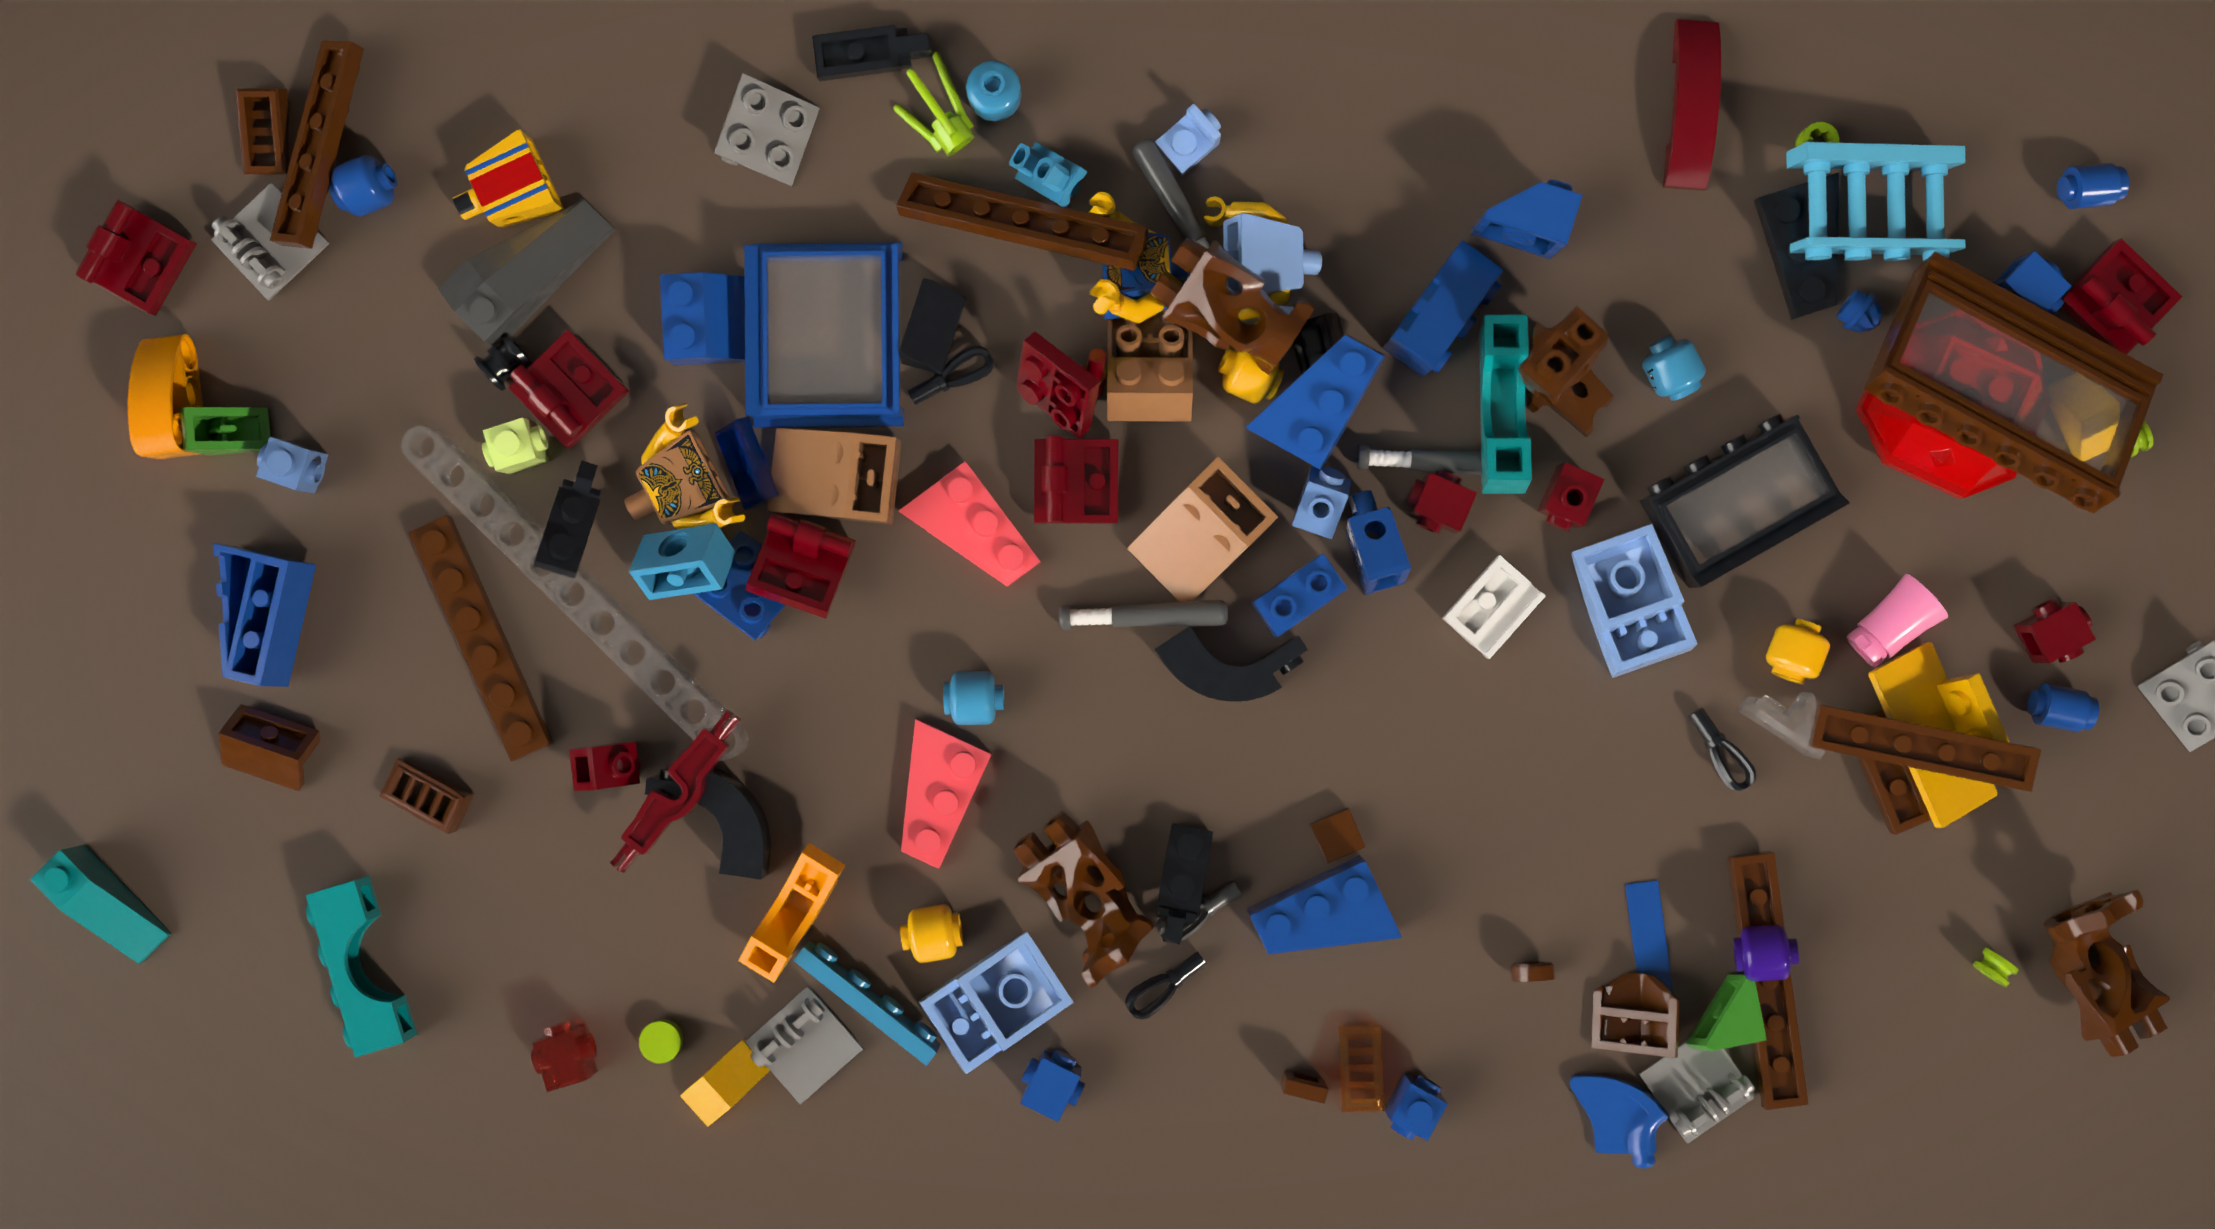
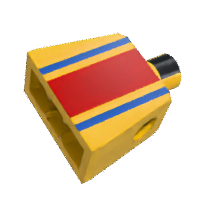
(509, 184)

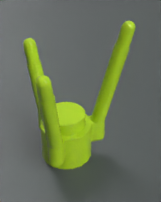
(951, 131)

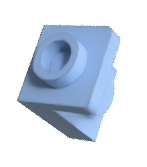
(1190, 139)

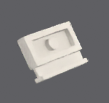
(1493, 607)

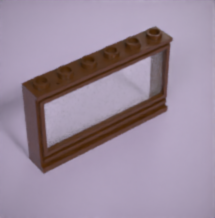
(2013, 383)

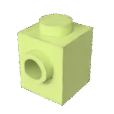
(515, 446)

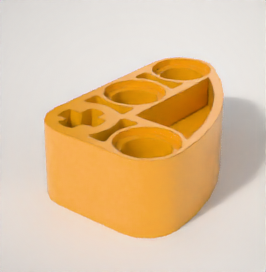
(161, 383)

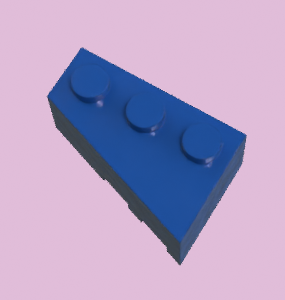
(1444, 310)
(1320, 402)
(261, 613)
(1325, 912)

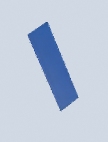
(1648, 930)

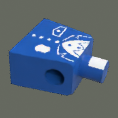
(1380, 561)

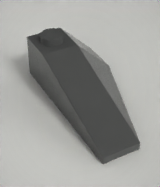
(517, 276)

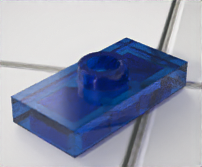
(746, 463)

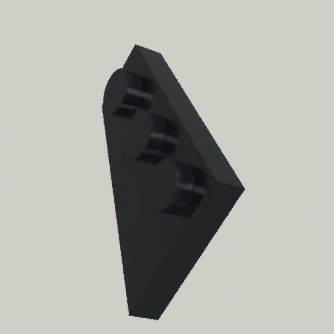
(1784, 216)

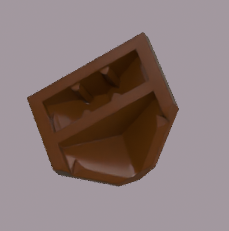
(1636, 1016)

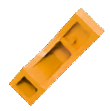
(792, 913)

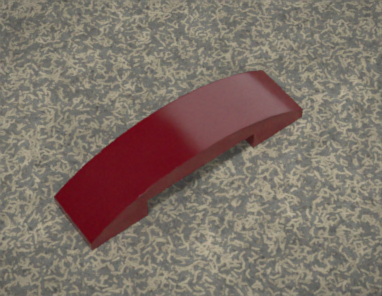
(1694, 104)

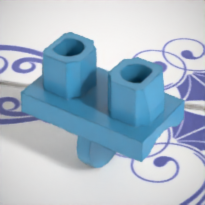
(1047, 173)

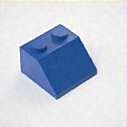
(1533, 220)
(703, 318)

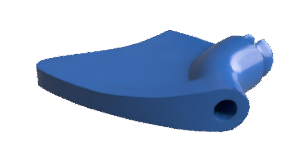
(1621, 1116)

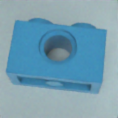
(682, 561)

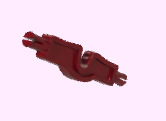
(690, 774)

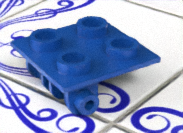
(741, 608)

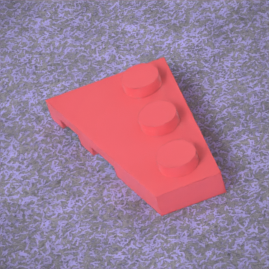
(973, 524)
(939, 791)

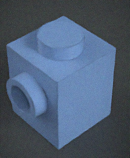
(291, 465)
(1322, 501)

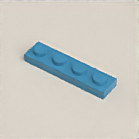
(855, 991)

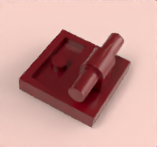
(135, 257)
(2120, 298)
(1060, 384)
(568, 389)
(1075, 481)
(800, 564)

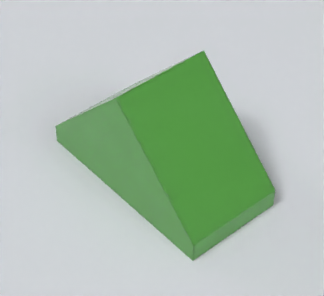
(224, 429)
(1731, 1017)

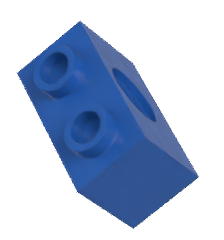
(1299, 595)

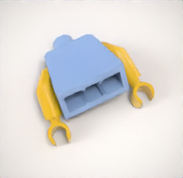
(1265, 245)

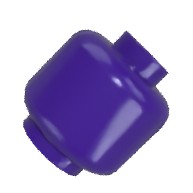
(1765, 953)

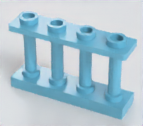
(1895, 163)

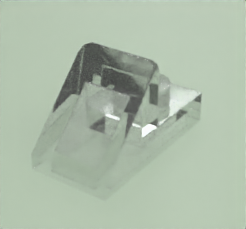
(1792, 727)

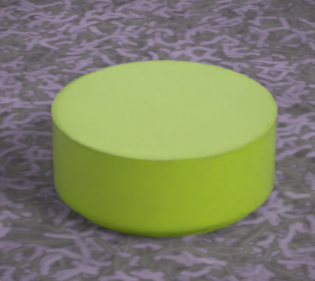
(661, 1041)

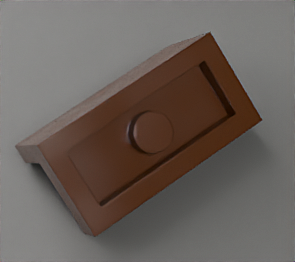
(267, 746)

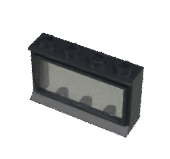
(1742, 500)

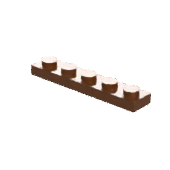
(317, 144)
(1924, 747)

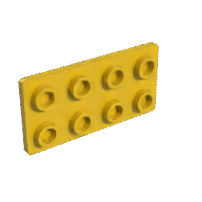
(1919, 692)

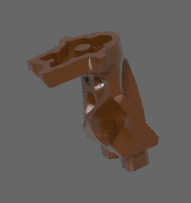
(1210, 298)
(1561, 360)
(1083, 869)
(2113, 991)

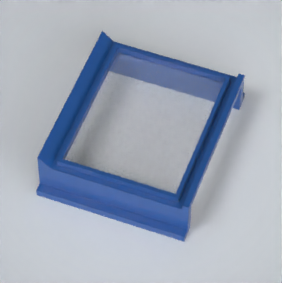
(822, 335)

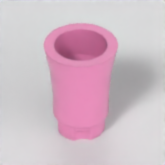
(1896, 621)

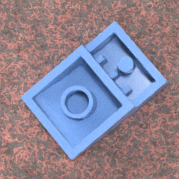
(1633, 601)
(995, 1002)

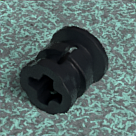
(502, 361)

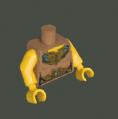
(680, 479)

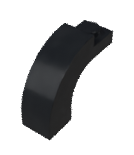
(1211, 678)
(740, 818)

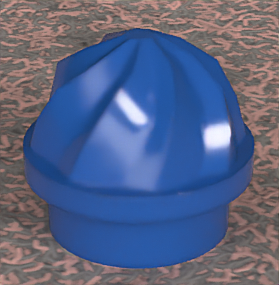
(1860, 312)

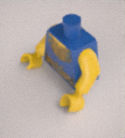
(1126, 291)

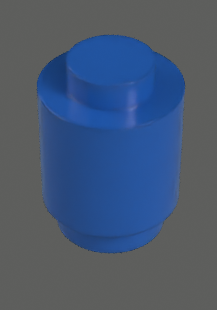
(2093, 185)
(2063, 708)

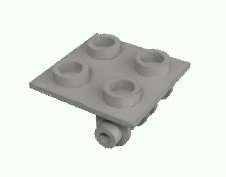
(766, 130)
(248, 245)
(2186, 695)
(803, 1045)
(1697, 1088)

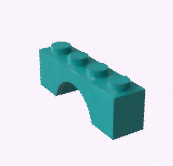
(1502, 405)
(370, 1014)

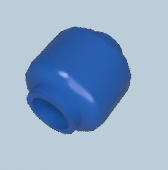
(363, 185)

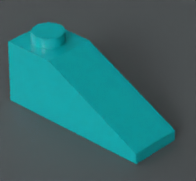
(100, 902)

